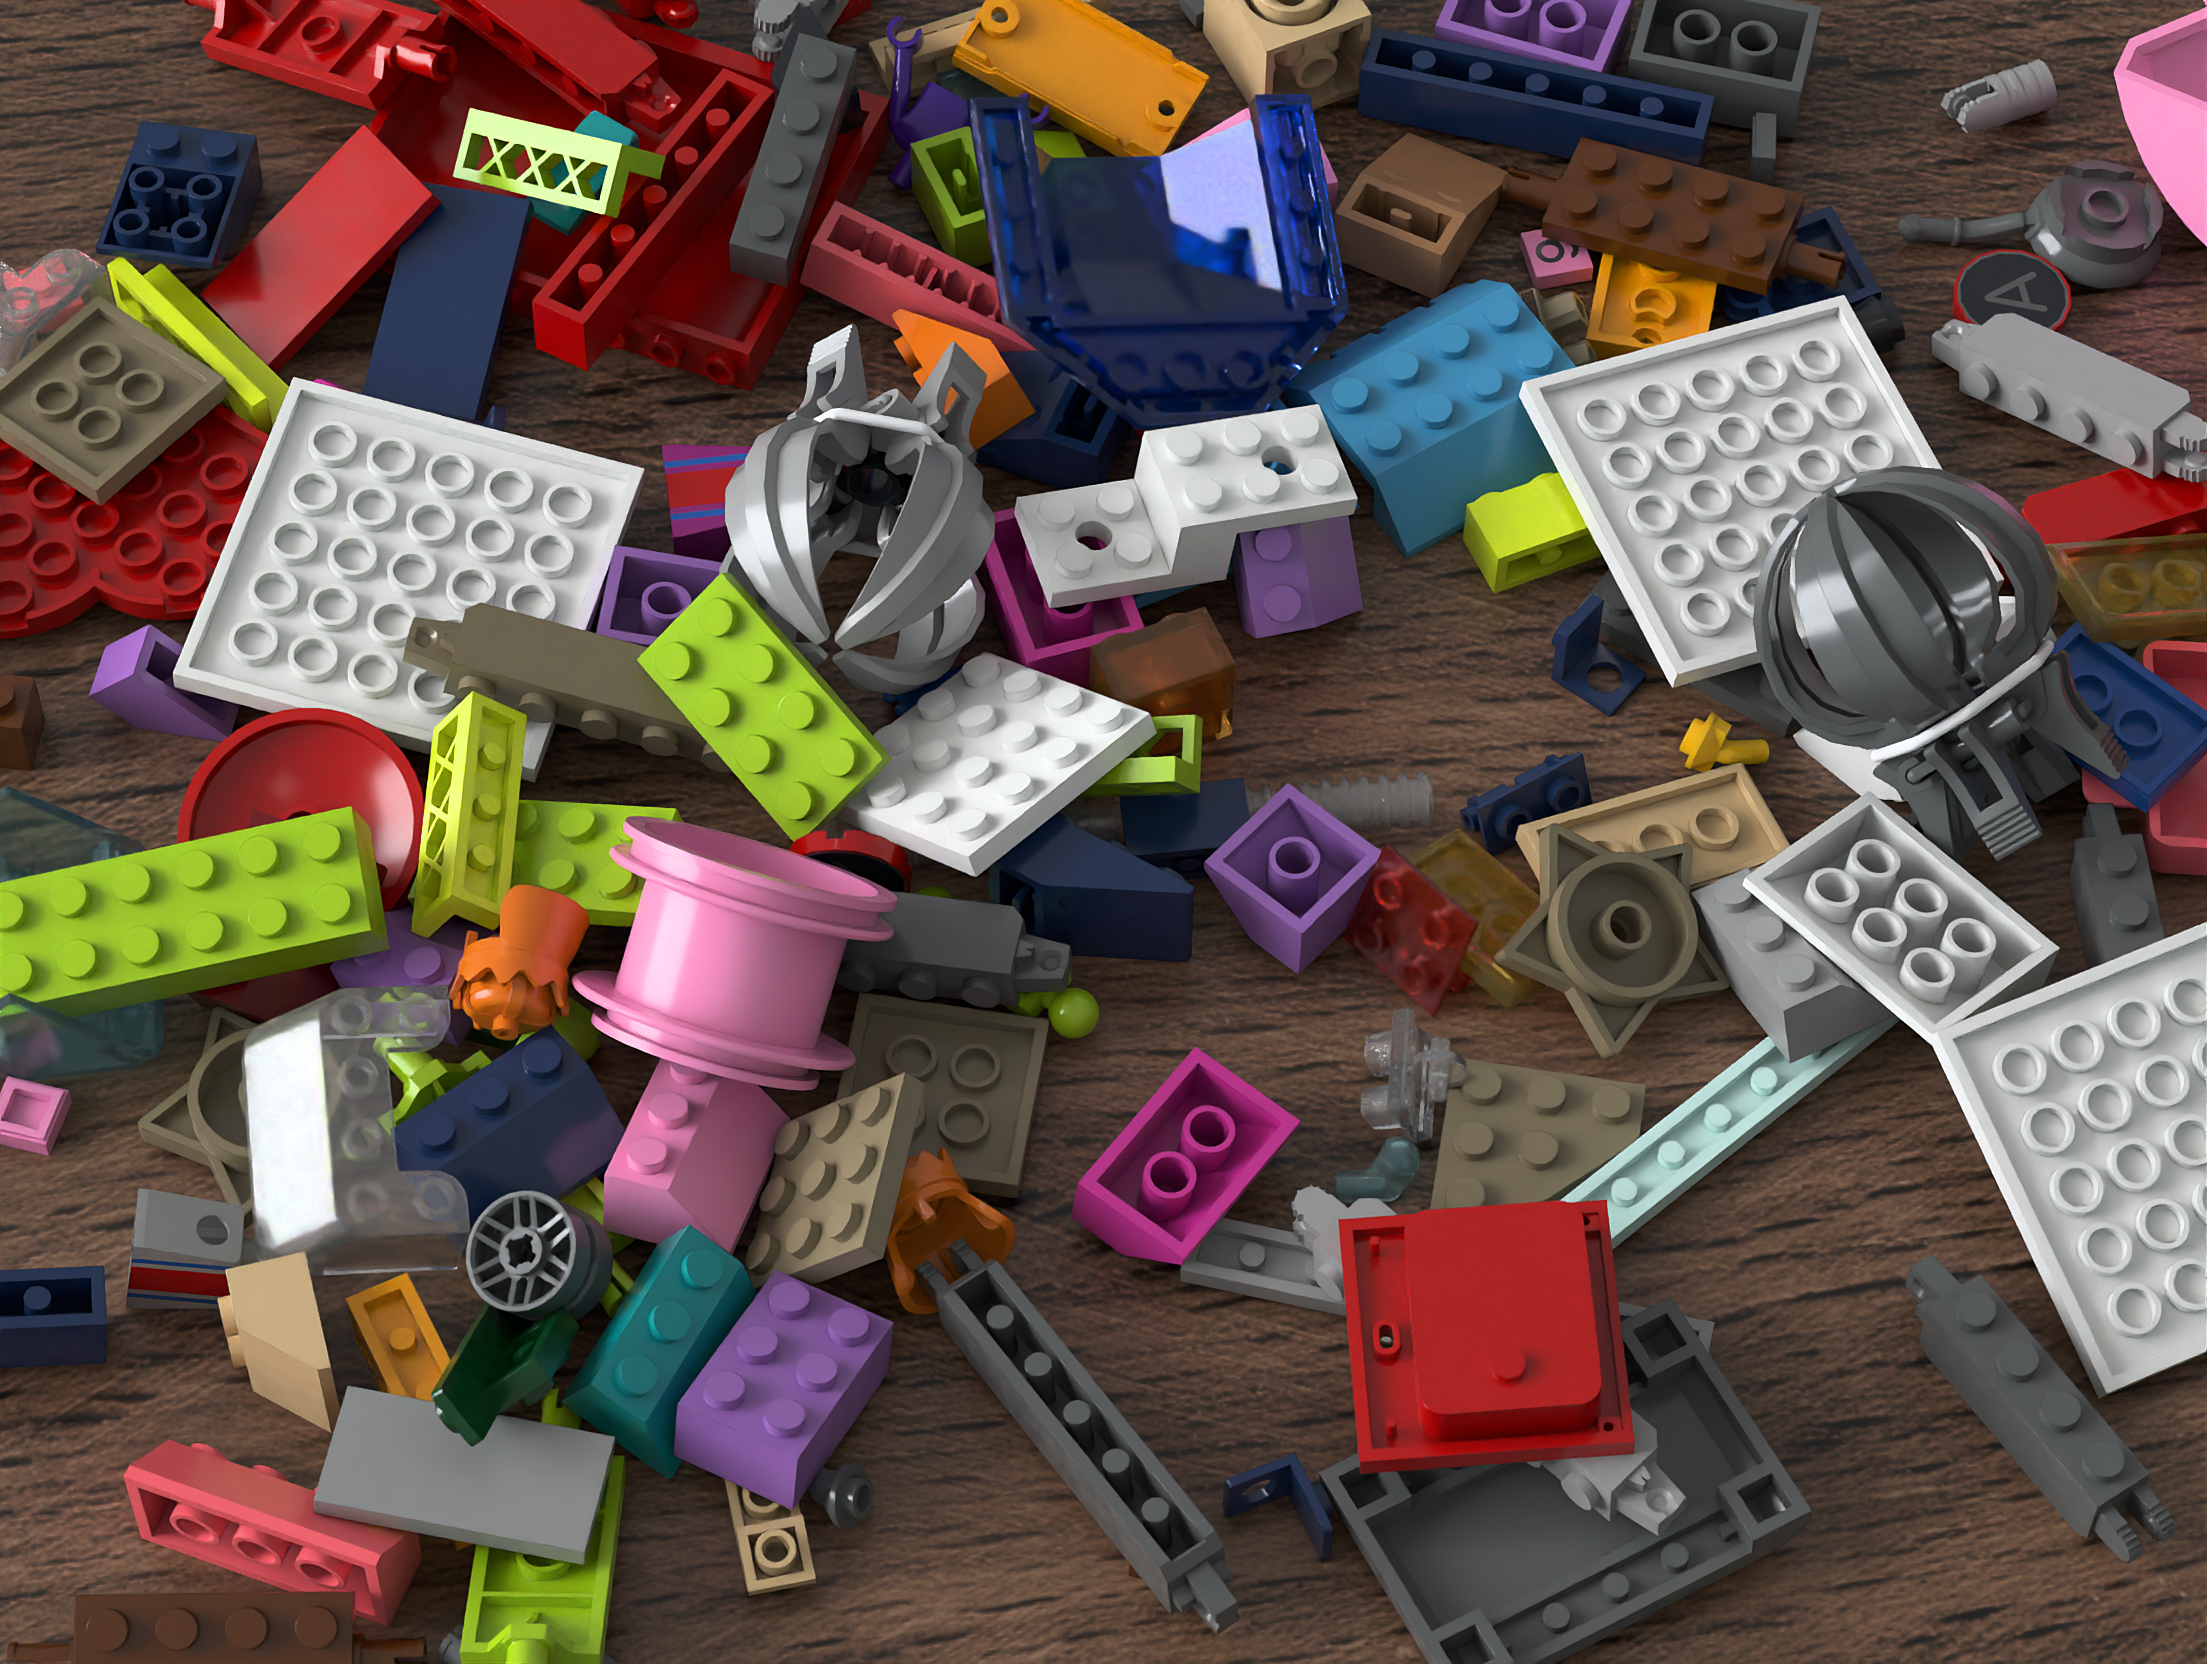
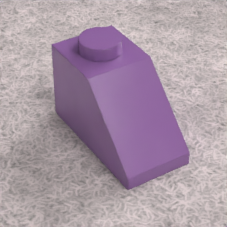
(139, 688)

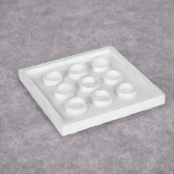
(991, 761)

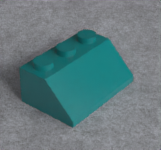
(660, 1344)

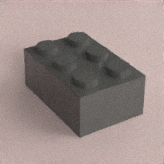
(1740, 51)

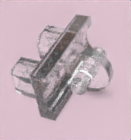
(1418, 1072)

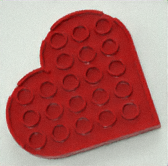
(140, 550)

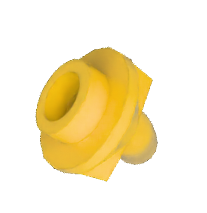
(1708, 744)

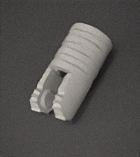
(2002, 97)

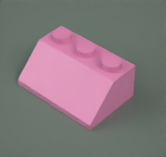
(692, 1157)

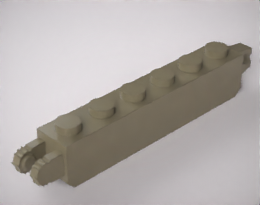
(557, 678)

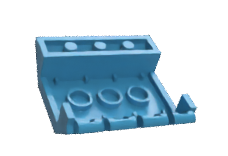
(1437, 407)

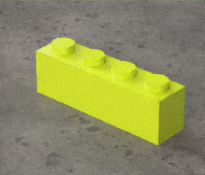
(1527, 532)

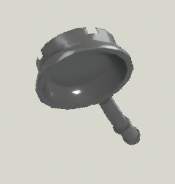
(2085, 223)

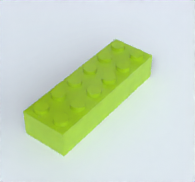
(193, 915)

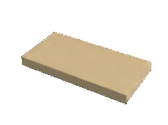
(1711, 811)

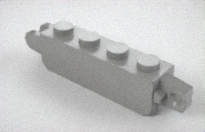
(2077, 394)

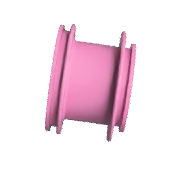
(733, 954)

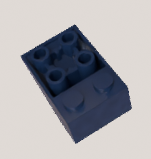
(183, 196)
(1068, 438)
(1094, 895)

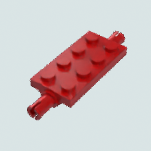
(330, 46)

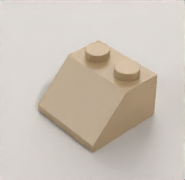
(280, 1338)

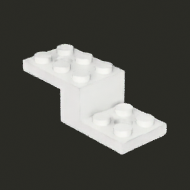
(1185, 505)

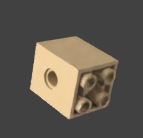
(1290, 45)

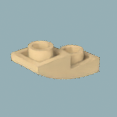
(769, 1542)

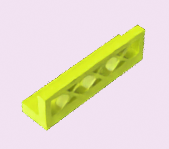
(182, 319)
(469, 815)

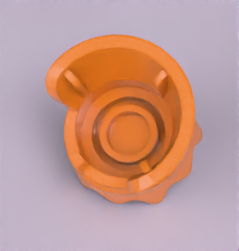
(521, 976)
(930, 1216)

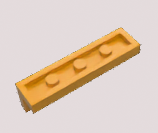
(398, 1341)

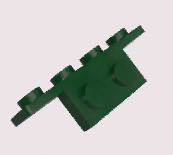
(498, 1365)

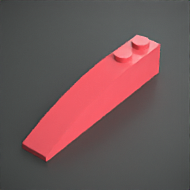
(887, 270)

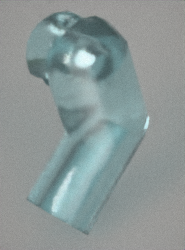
(1386, 1175)

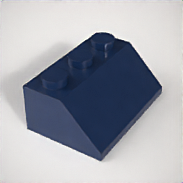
(516, 1126)

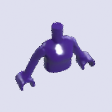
(934, 111)

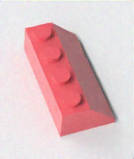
(267, 1528)

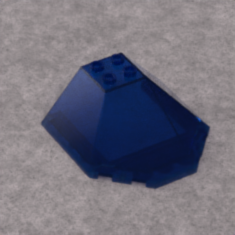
(1170, 277)

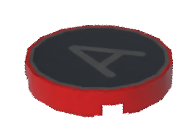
(2011, 283)
(860, 854)

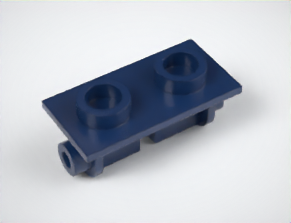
(1541, 792)

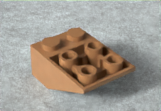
(1416, 213)

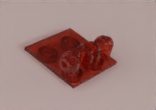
(1412, 930)

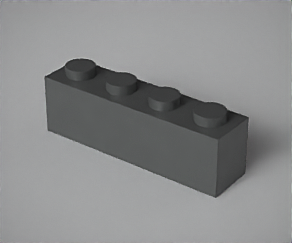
(793, 160)

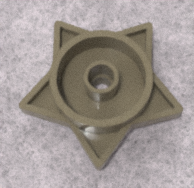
(1613, 934)
(208, 1112)

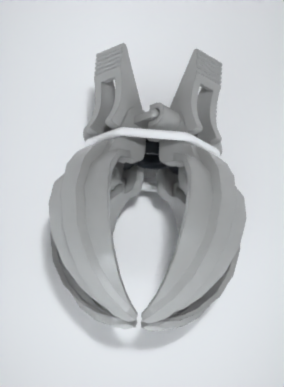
(867, 474)

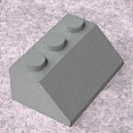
(1779, 974)

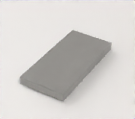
(515, 1491)

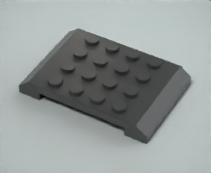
(1519, 1574)

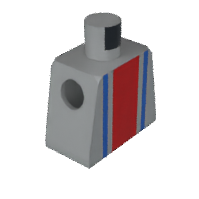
(183, 1251)

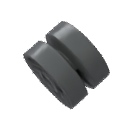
(538, 1256)

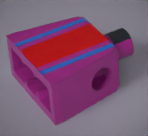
(696, 497)

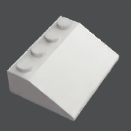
(1903, 918)

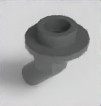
(844, 1493)

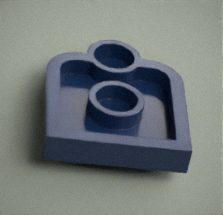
(1816, 229)

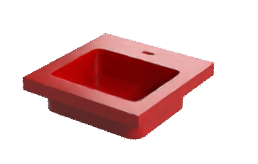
(1495, 1333)

